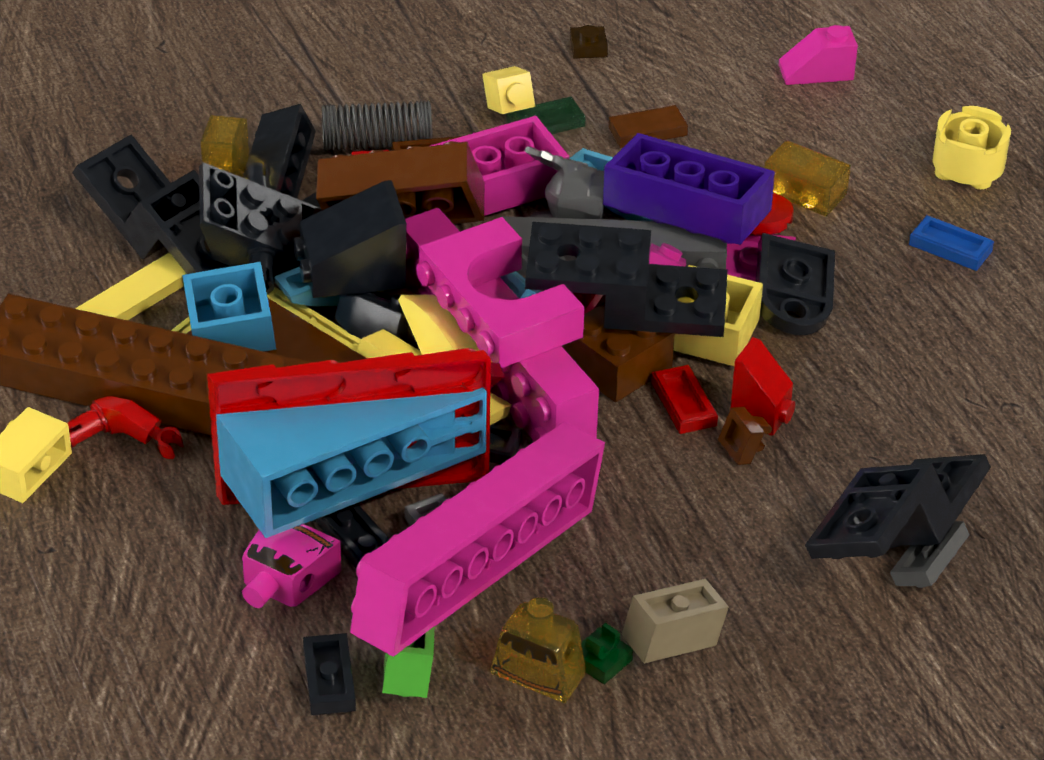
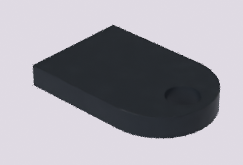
(795, 280)

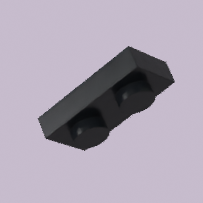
(329, 674)

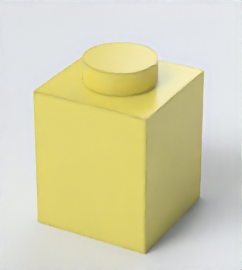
(508, 90)

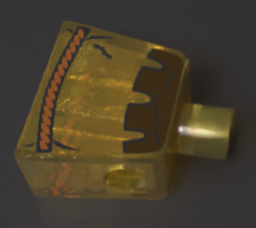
(540, 651)

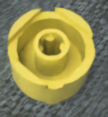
(971, 146)

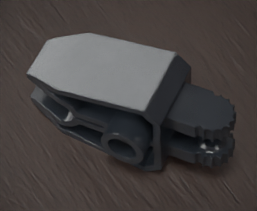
(371, 312)

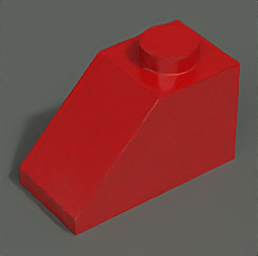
(762, 386)

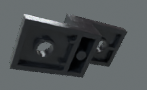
(153, 211)
(618, 266)
(898, 506)

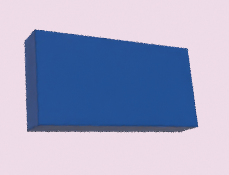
(951, 242)

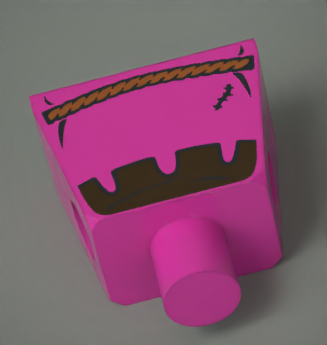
(289, 565)

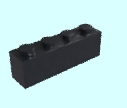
(285, 146)

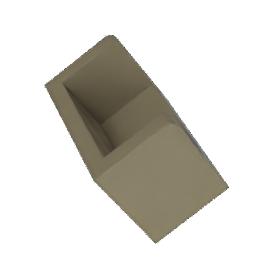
(674, 620)

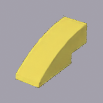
(433, 326)

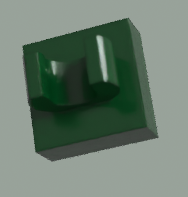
(605, 653)

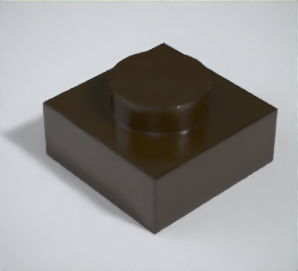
(588, 42)

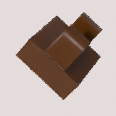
(743, 435)

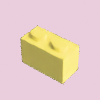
(31, 452)

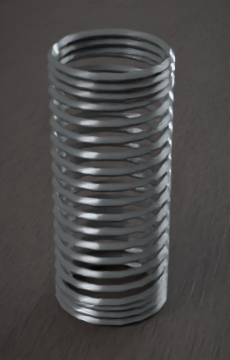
(332, 120)

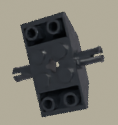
(249, 220)

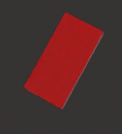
(684, 399)

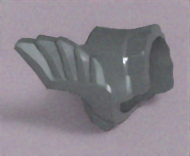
(573, 190)

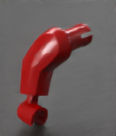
(127, 417)

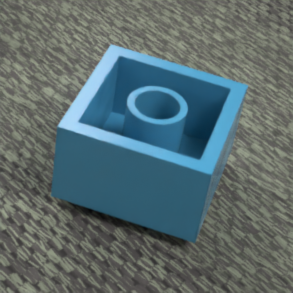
(231, 306)

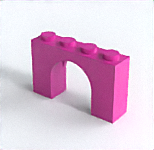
(502, 328)

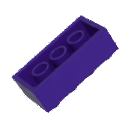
(688, 188)

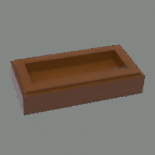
(658, 123)

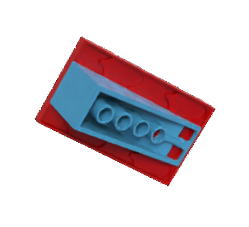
(338, 433)

